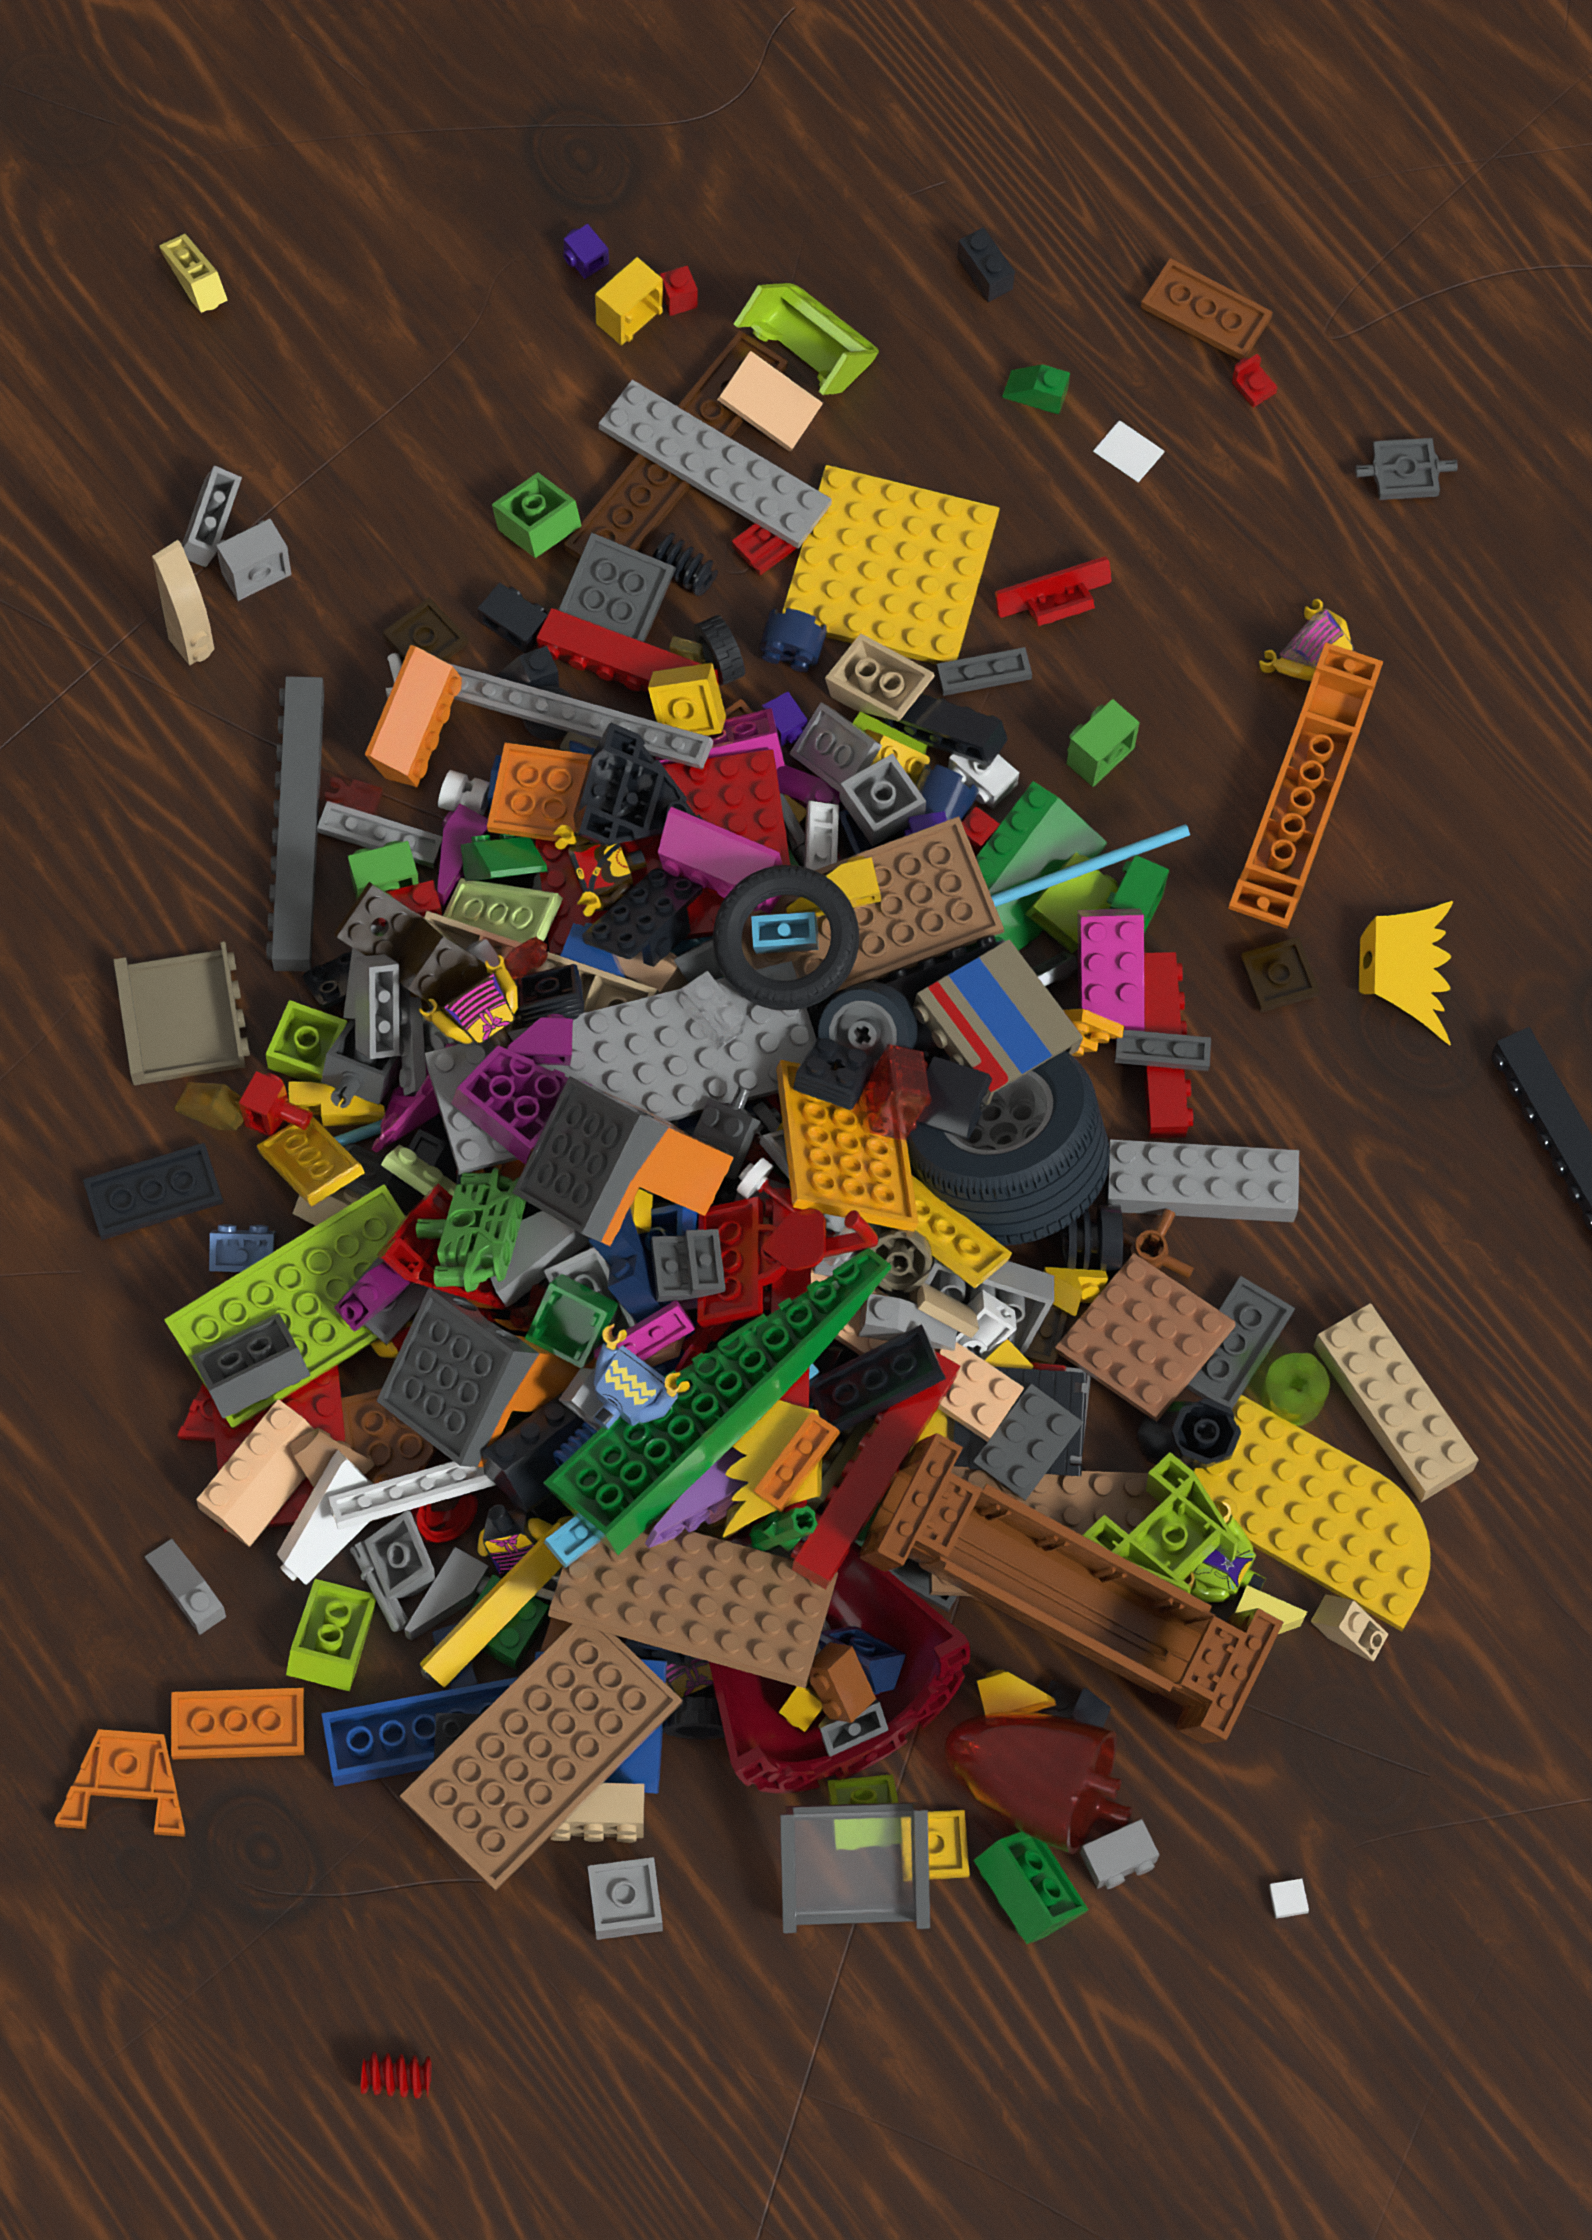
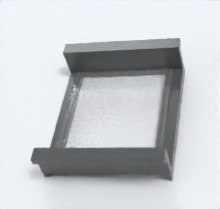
(855, 1864)

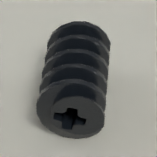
(688, 569)

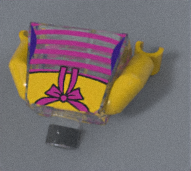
(1304, 650)

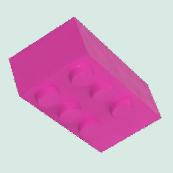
(1112, 965)

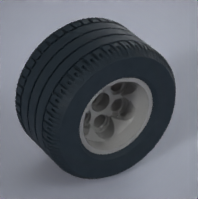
(1029, 1160)

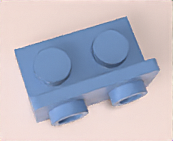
(238, 1249)

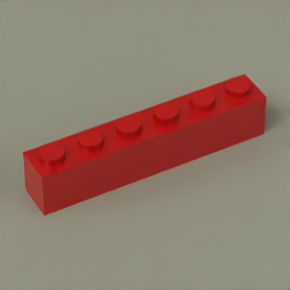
(606, 651)
(1165, 1087)

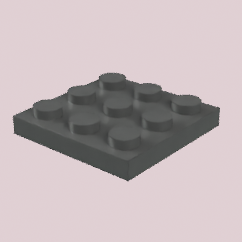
(617, 588)

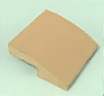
(945, 1309)

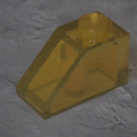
(211, 1104)

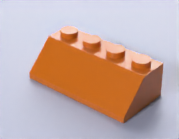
(413, 717)

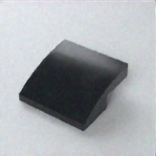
(955, 1097)

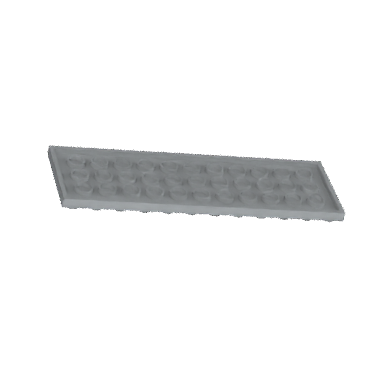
(643, 1055)

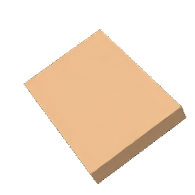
(770, 401)

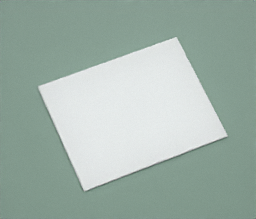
(1129, 451)

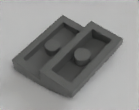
(687, 1265)

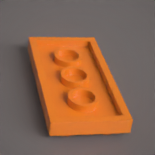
(237, 1723)

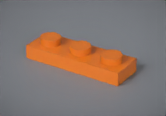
(796, 1461)

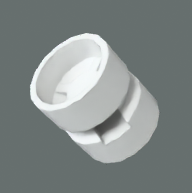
(459, 790)

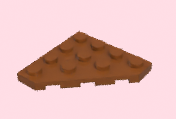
(384, 1437)

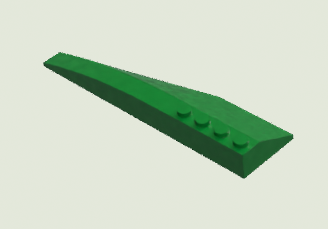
(637, 1471)

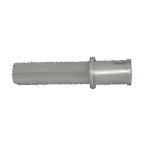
(390, 1607)

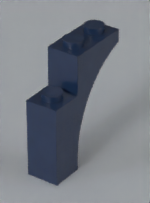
(630, 1271)

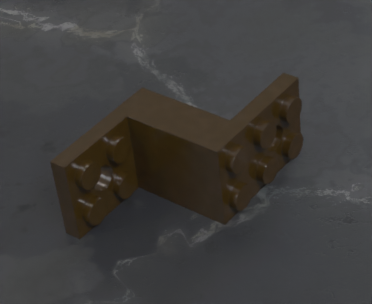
(427, 956)

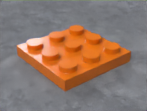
(536, 791)

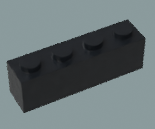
(953, 729)

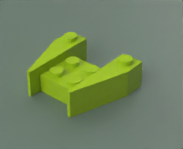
(1176, 1533)

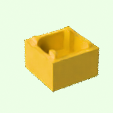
(629, 301)
(688, 699)

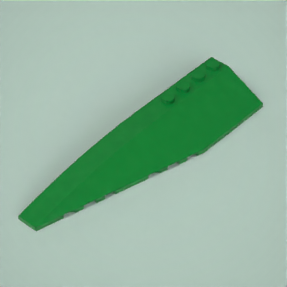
(1030, 844)

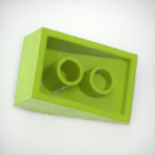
(331, 1635)

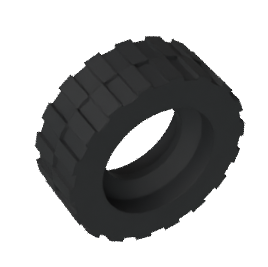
(720, 648)
(695, 1719)

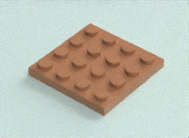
(1145, 1337)

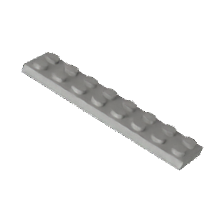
(715, 464)

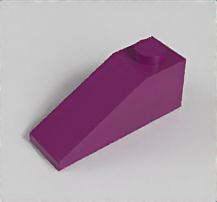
(806, 787)
(457, 830)

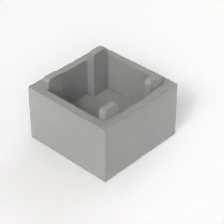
(254, 559)
(625, 1898)

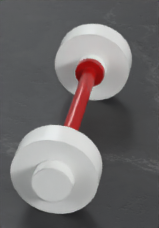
(755, 1178)

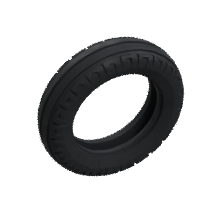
(768, 884)

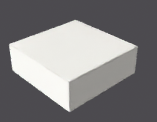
(1288, 1898)

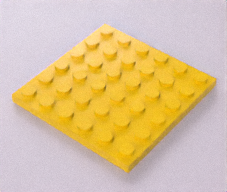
(893, 565)

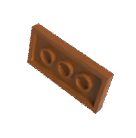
(1206, 309)

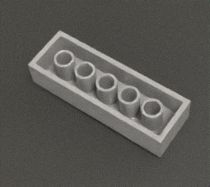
(1203, 1180)

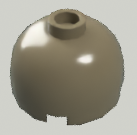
(908, 1256)

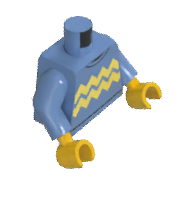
(630, 1385)

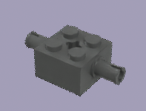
(356, 1074)

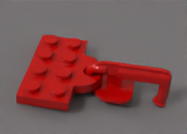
(761, 1253)

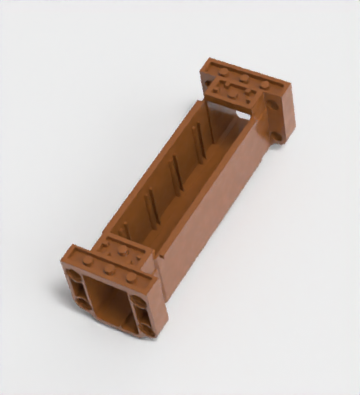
(1070, 1589)

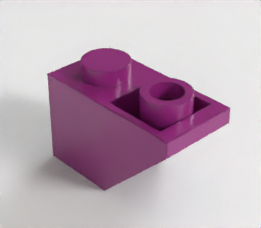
(370, 1296)

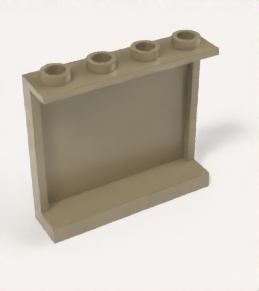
(181, 1016)

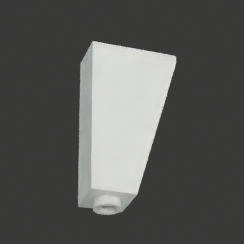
(314, 1535)

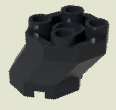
(1193, 1432)

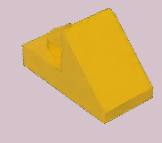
(1076, 1286)

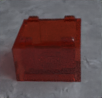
(897, 1092)

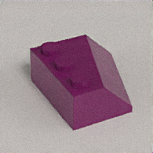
(510, 1099)

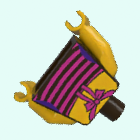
(479, 1010)

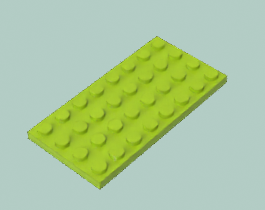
(303, 1286)

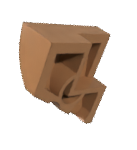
(317, 1448)

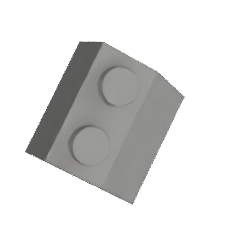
(401, 1558)

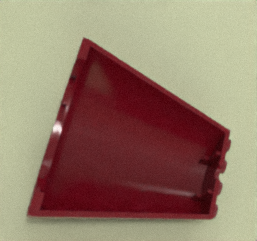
(786, 1759)

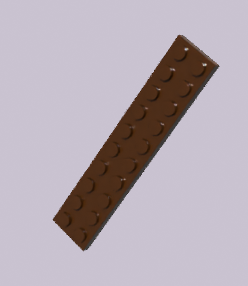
(648, 491)

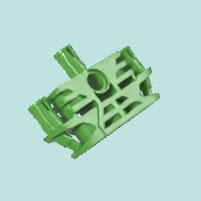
(477, 1232)

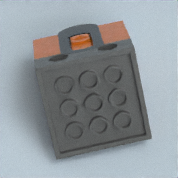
(604, 1150)
(467, 1373)

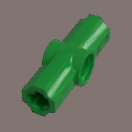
(783, 1529)

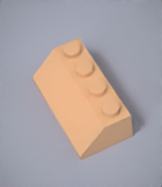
(257, 1476)

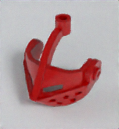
(455, 1520)

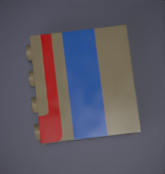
(996, 1017)

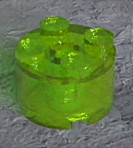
(1304, 1373)

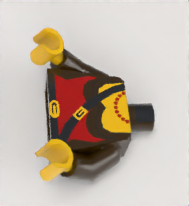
(599, 869)

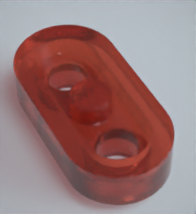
(526, 957)

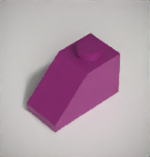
(547, 1041)

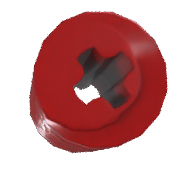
(396, 2075)

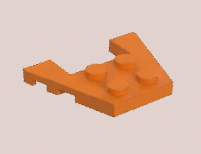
(125, 1767)

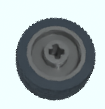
(870, 1006)

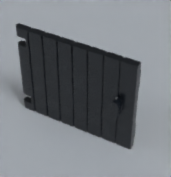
(1059, 1387)

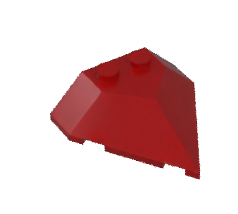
(417, 1258)

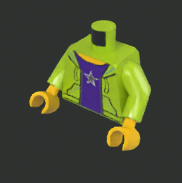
(1218, 1577)

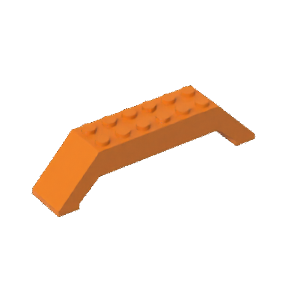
(1306, 786)

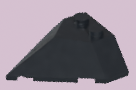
(625, 791)

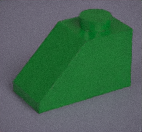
(1038, 387)

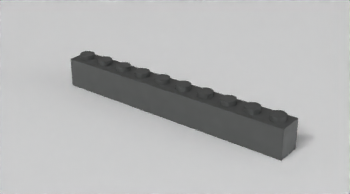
(298, 823)

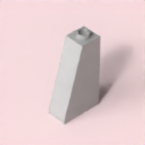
(539, 1245)

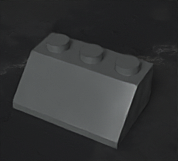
(251, 1365)

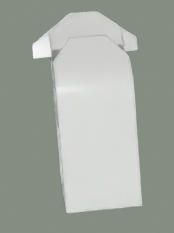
(995, 1325)

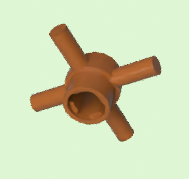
(1156, 1239)

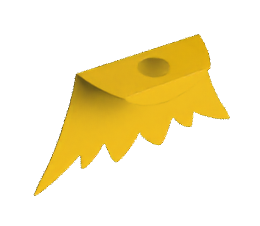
(1405, 963)
(763, 1446)

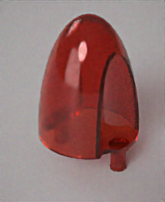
(1039, 1773)

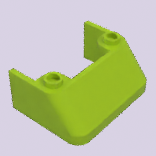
(809, 331)

